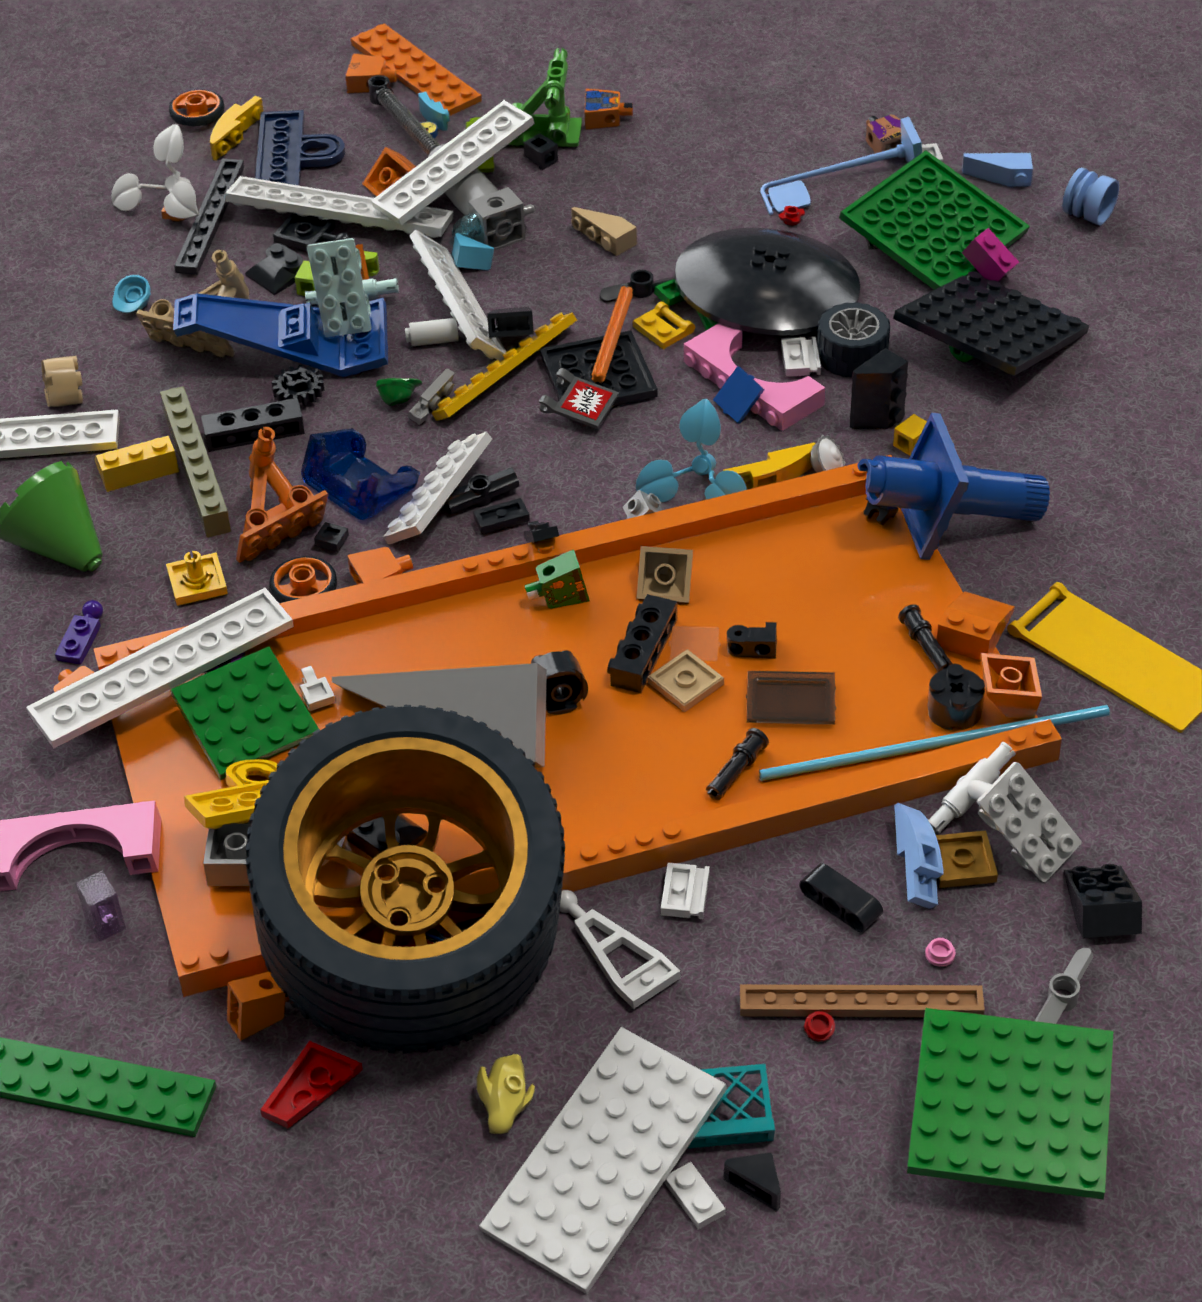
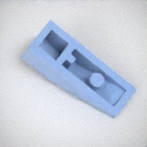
(1000, 168)

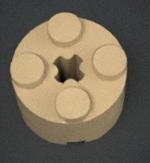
(62, 381)

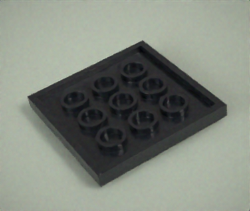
(625, 374)

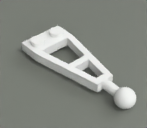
(640, 983)

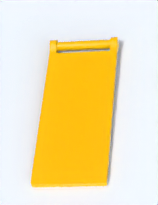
(1115, 657)

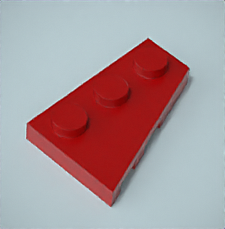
(308, 1083)

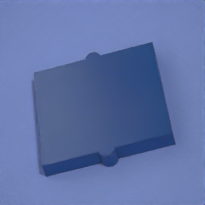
(738, 394)

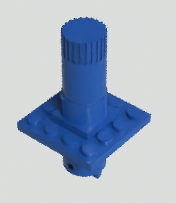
(937, 485)

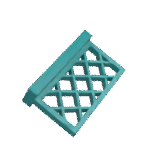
(738, 1130)

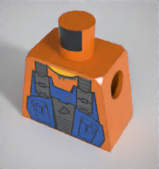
(604, 109)

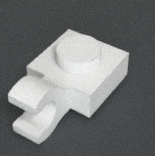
(315, 691)

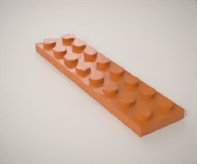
(416, 68)

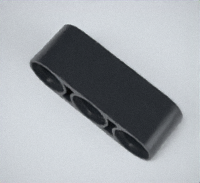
(841, 897)

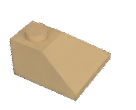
(665, 573)

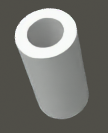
(432, 332)

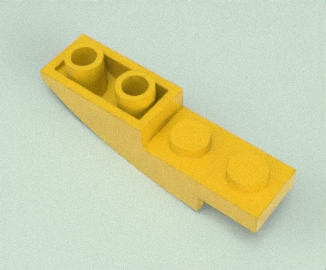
(230, 127)
(778, 467)

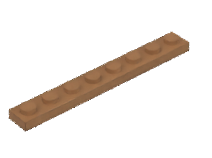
(858, 1000)

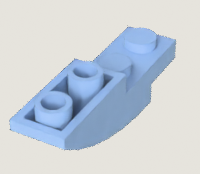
(921, 853)

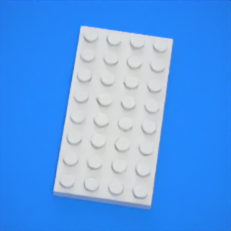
(603, 1159)

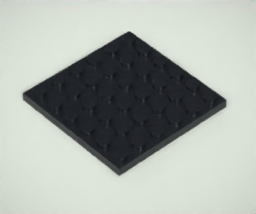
(991, 322)

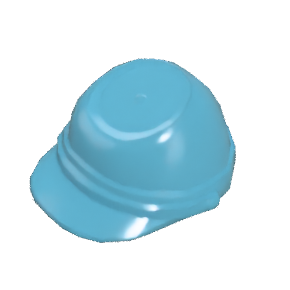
(131, 294)

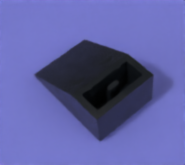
(1104, 901)

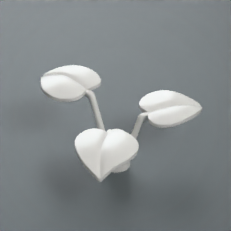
(182, 197)

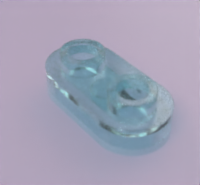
(468, 226)

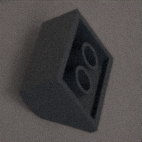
(879, 392)

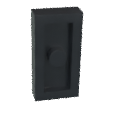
(501, 516)

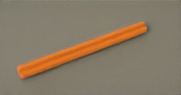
(612, 334)

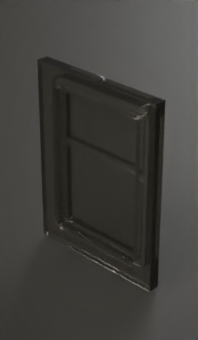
(791, 697)

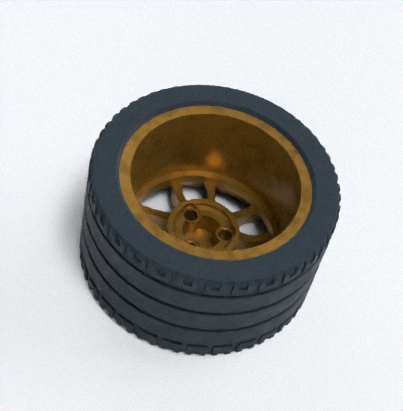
(387, 767)

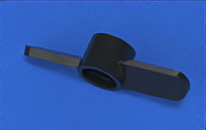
(641, 283)

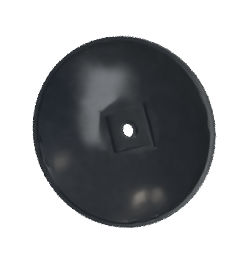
(764, 280)

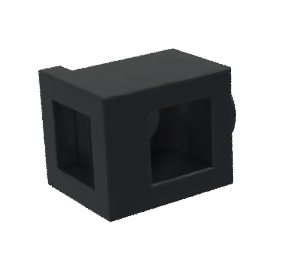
(541, 151)

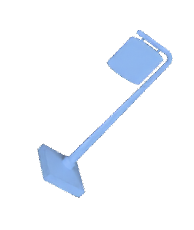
(796, 193)

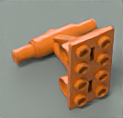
(296, 508)

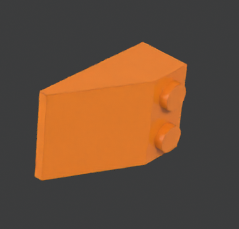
(973, 625)

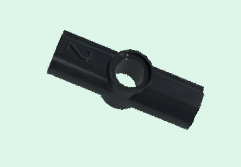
(481, 490)

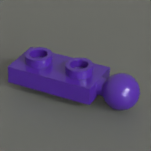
(80, 634)

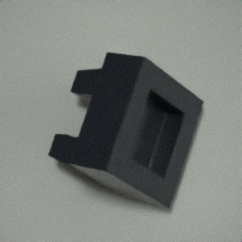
(884, 512)

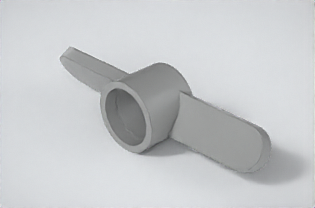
(1068, 981)

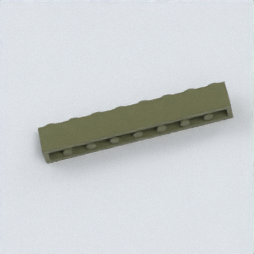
(195, 462)

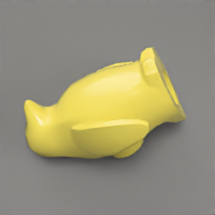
(504, 1092)

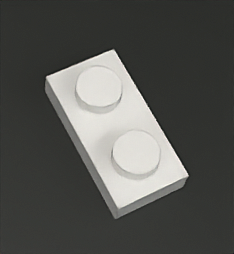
(694, 1195)

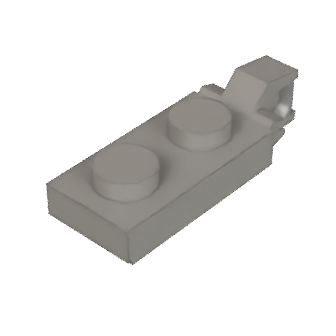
(432, 396)

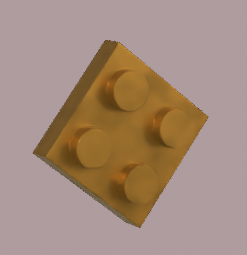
(966, 859)

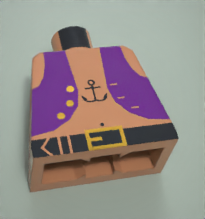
(883, 133)

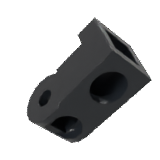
(752, 641)

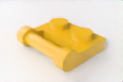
(660, 331)

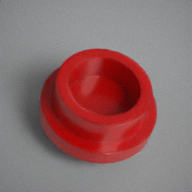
(819, 1026)

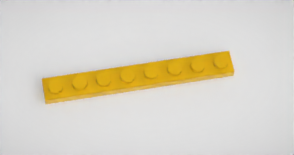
(498, 369)

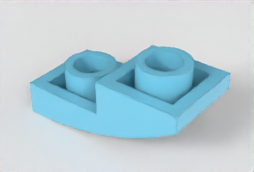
(433, 111)

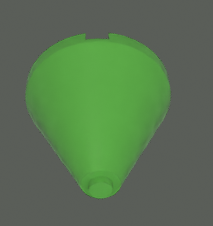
(53, 518)

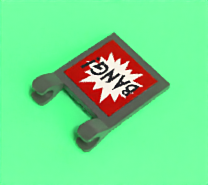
(581, 401)

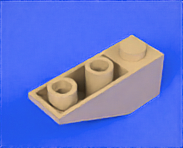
(607, 230)

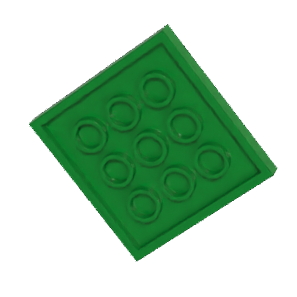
(244, 711)

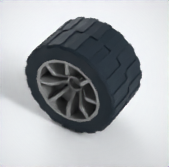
(851, 336)

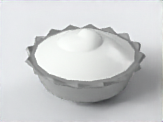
(826, 455)

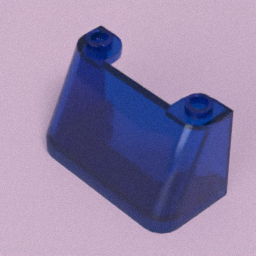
(353, 482)

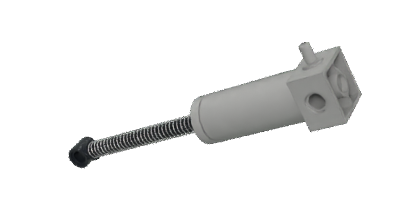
(498, 210)

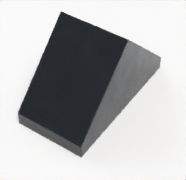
(755, 1177)

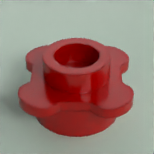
(791, 215)

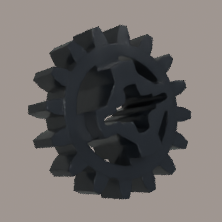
(299, 384)

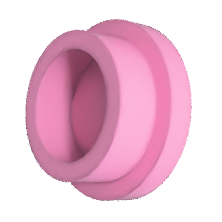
(940, 952)

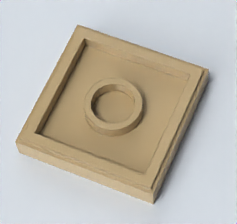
(685, 680)

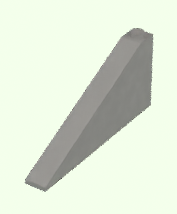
(500, 696)

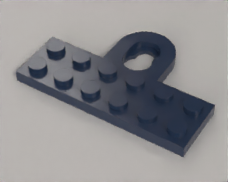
(283, 147)

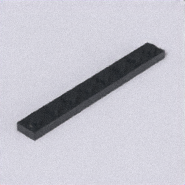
(209, 218)

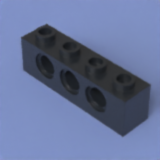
(242, 425)
(643, 643)

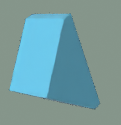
(471, 253)

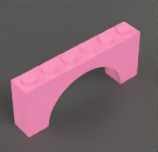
(779, 403)
(128, 828)

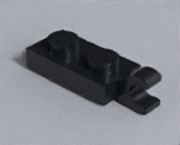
(540, 531)

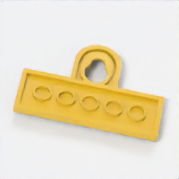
(233, 803)

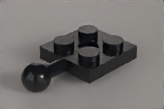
(306, 230)

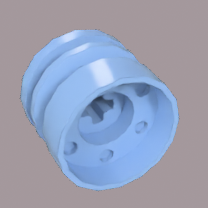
(1090, 196)

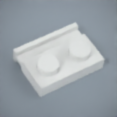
(800, 356)
(684, 890)

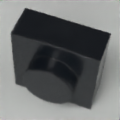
(331, 536)

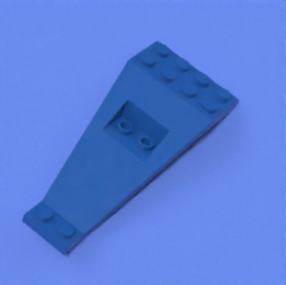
(286, 331)

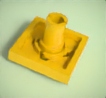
(196, 578)

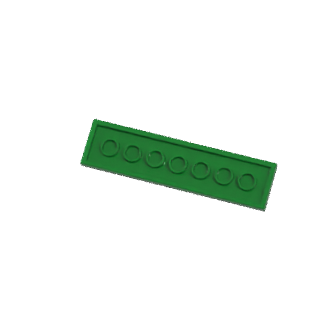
(103, 1087)

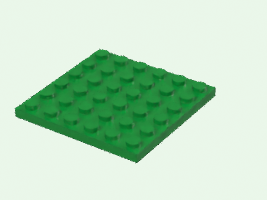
(928, 218)
(1012, 1103)

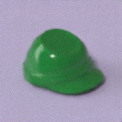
(396, 389)

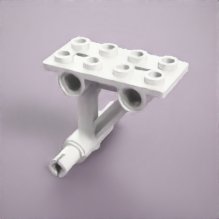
(1015, 809)

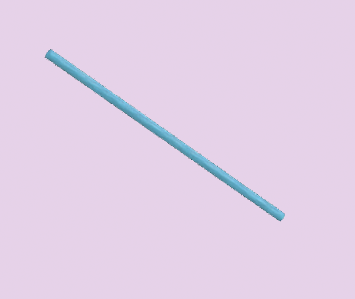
(924, 744)

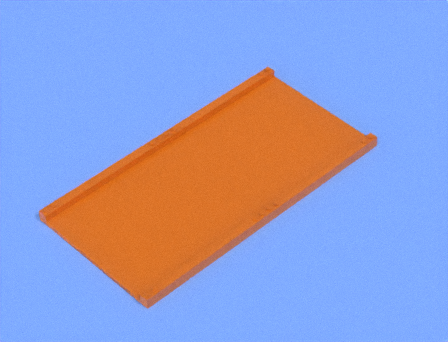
(624, 761)

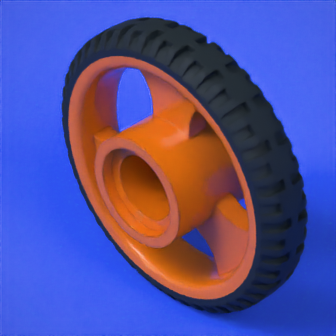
(196, 105)
(302, 578)

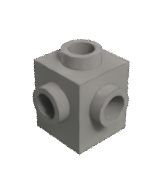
(642, 504)

